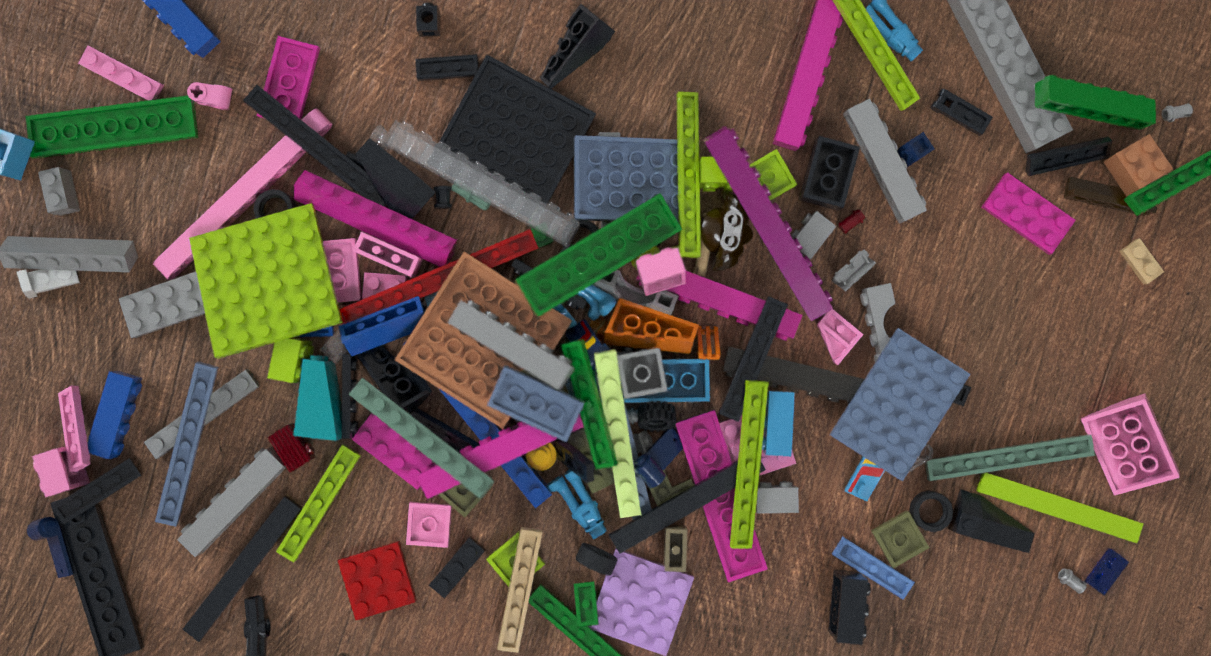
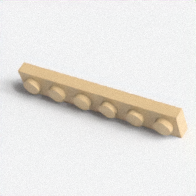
(519, 589)

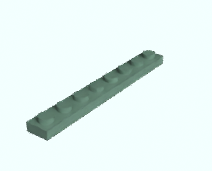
(422, 438)
(1009, 457)

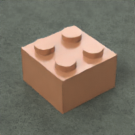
(1138, 165)

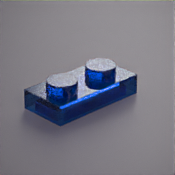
(1106, 571)

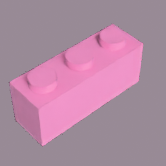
(388, 255)

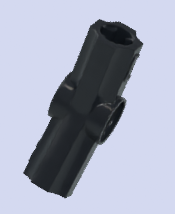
(256, 626)

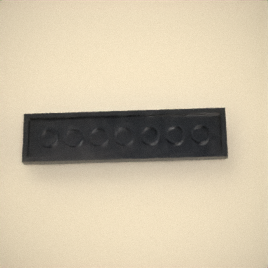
(100, 584)

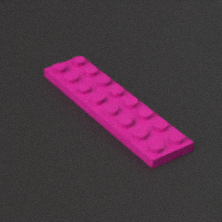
(706, 455)

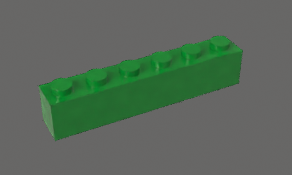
(1095, 102)

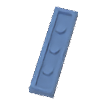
(873, 568)

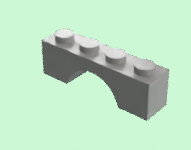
(620, 288)
(877, 302)

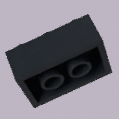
(829, 173)
(848, 607)

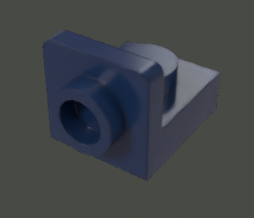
(915, 149)

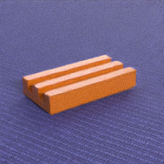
(707, 331)

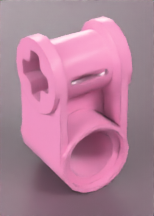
(213, 95)

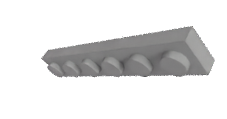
(220, 402)

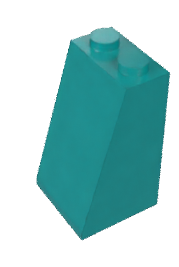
(319, 400)

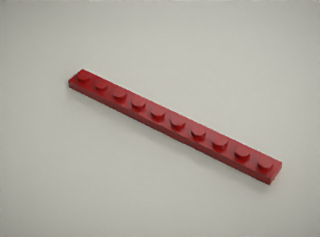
(434, 279)

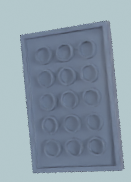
(622, 174)
(899, 404)

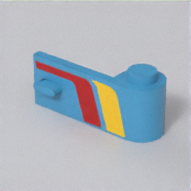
(864, 479)

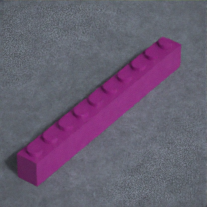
(768, 223)

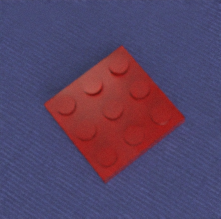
(377, 580)

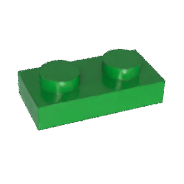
(586, 604)

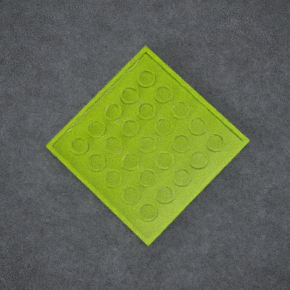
(265, 280)

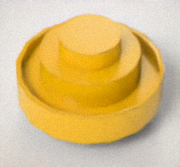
(542, 457)

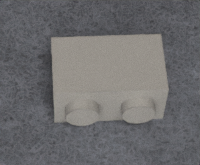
(59, 191)
(813, 233)
(777, 498)

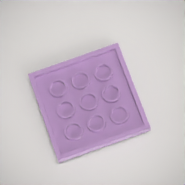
(642, 602)

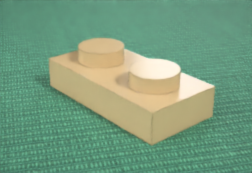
(1141, 261)

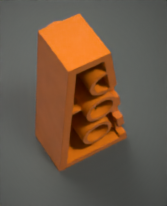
(649, 329)

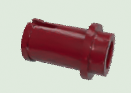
(851, 221)

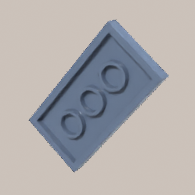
(535, 403)

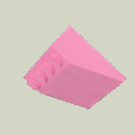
(1130, 445)

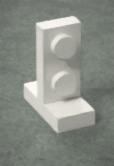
(45, 280)

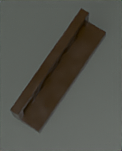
(1099, 195)

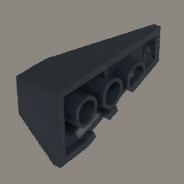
(582, 41)
(395, 183)
(394, 379)
(986, 522)

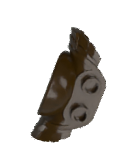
(726, 232)

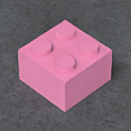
(661, 271)
(55, 474)

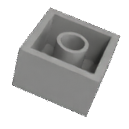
(641, 373)

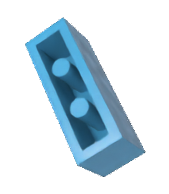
(778, 424)

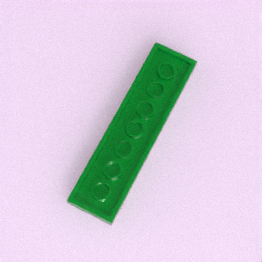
(112, 126)
(598, 255)

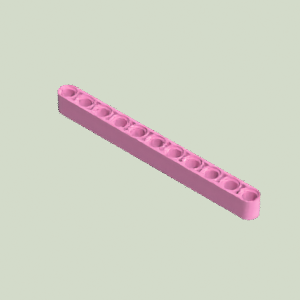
(239, 196)

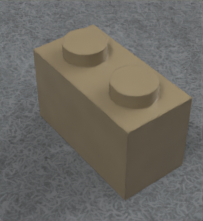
(675, 548)

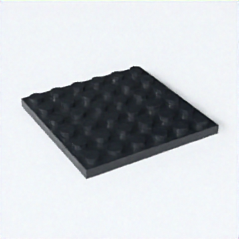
(517, 128)

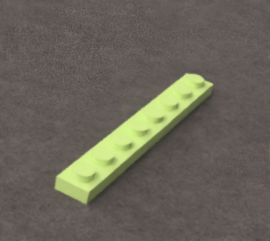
(616, 420)

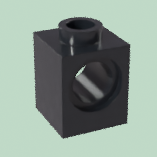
(431, 28)

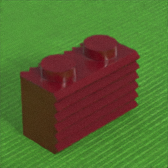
(291, 449)

